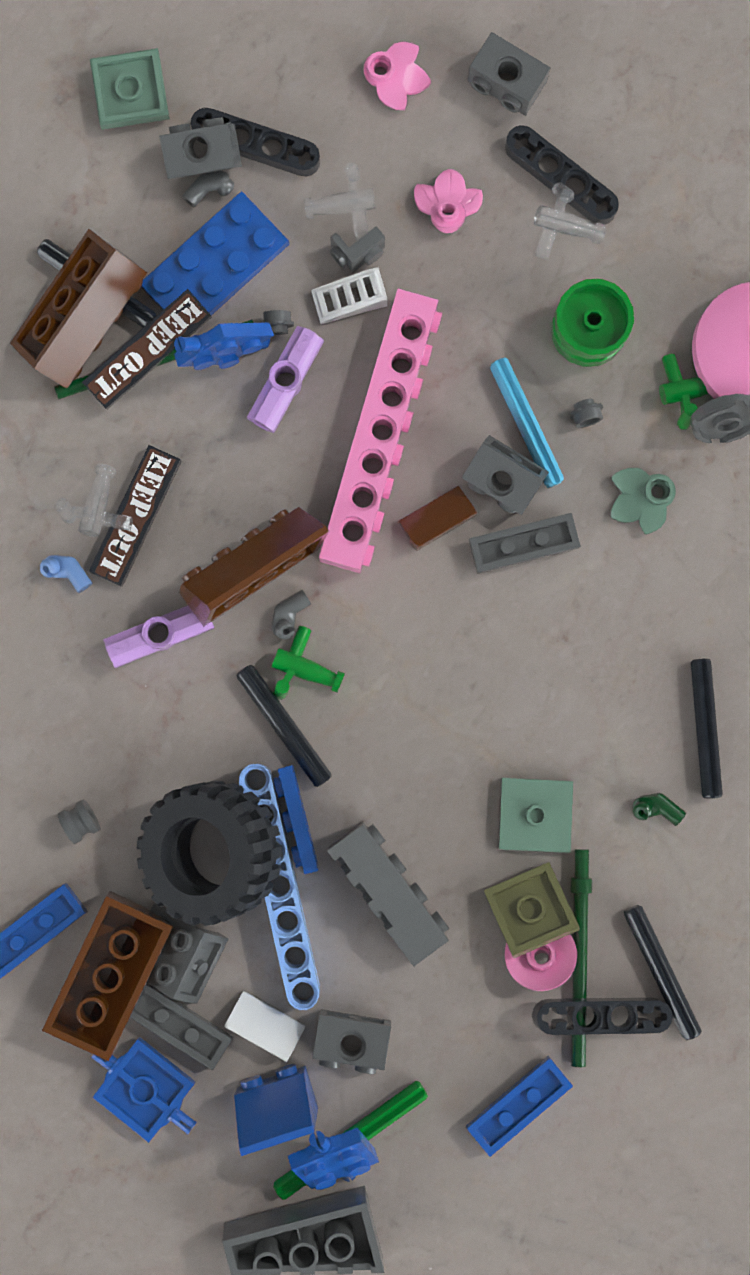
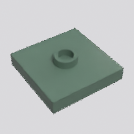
(129, 89)
(535, 815)

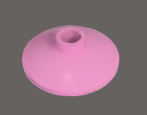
(545, 976)

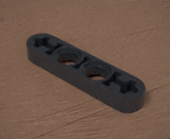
(258, 136)
(566, 170)
(602, 1019)

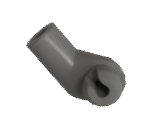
(208, 182)
(285, 614)

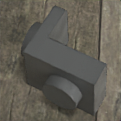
(365, 250)

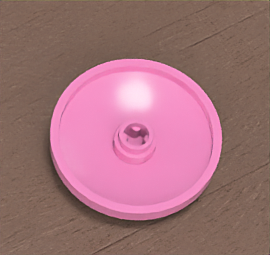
(723, 343)

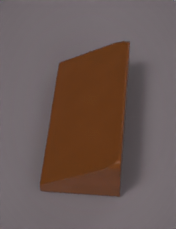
(438, 518)

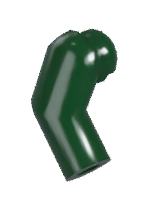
(655, 805)

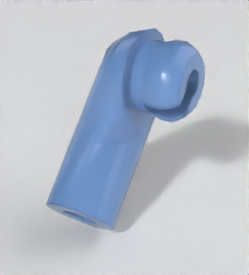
(65, 567)

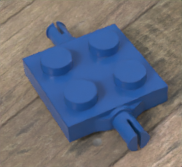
(222, 345)
(145, 1090)
(333, 1158)

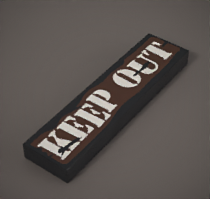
(146, 349)
(142, 504)

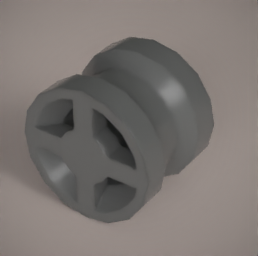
(79, 821)

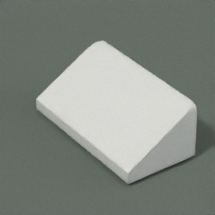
(265, 1026)

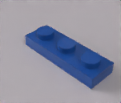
(296, 820)
(38, 927)
(519, 1106)

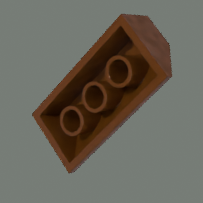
(78, 309)
(252, 564)
(108, 976)

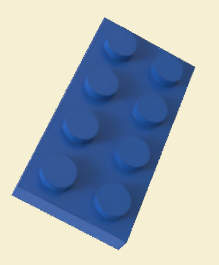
(218, 257)

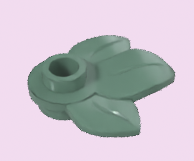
(637, 500)

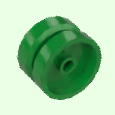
(609, 318)

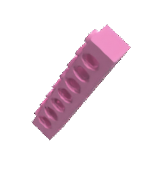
(407, 311)

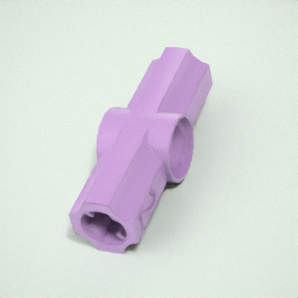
(295, 359)
(136, 641)

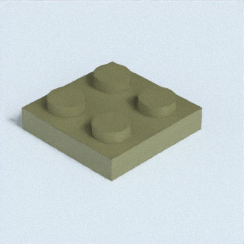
(531, 910)

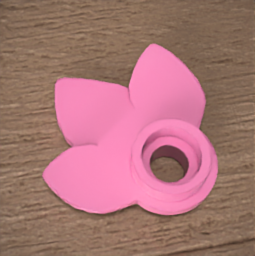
(402, 74)
(448, 196)

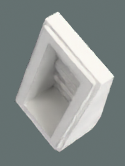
(357, 280)

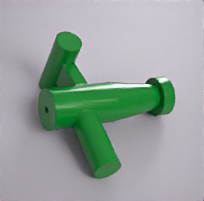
(680, 390)
(295, 665)

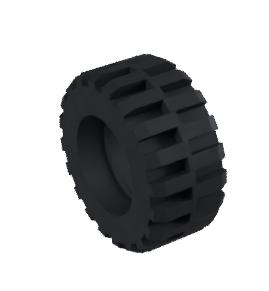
(168, 858)

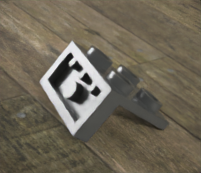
(185, 959)

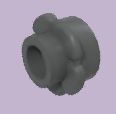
(279, 320)
(586, 413)

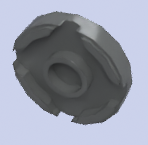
(722, 419)

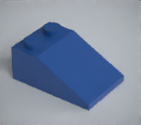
(274, 1109)

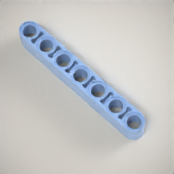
(289, 901)

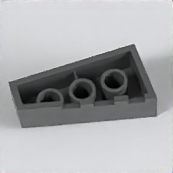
(389, 893)
(306, 1237)

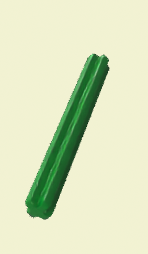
(369, 1126)

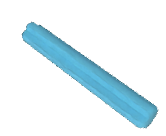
(526, 421)

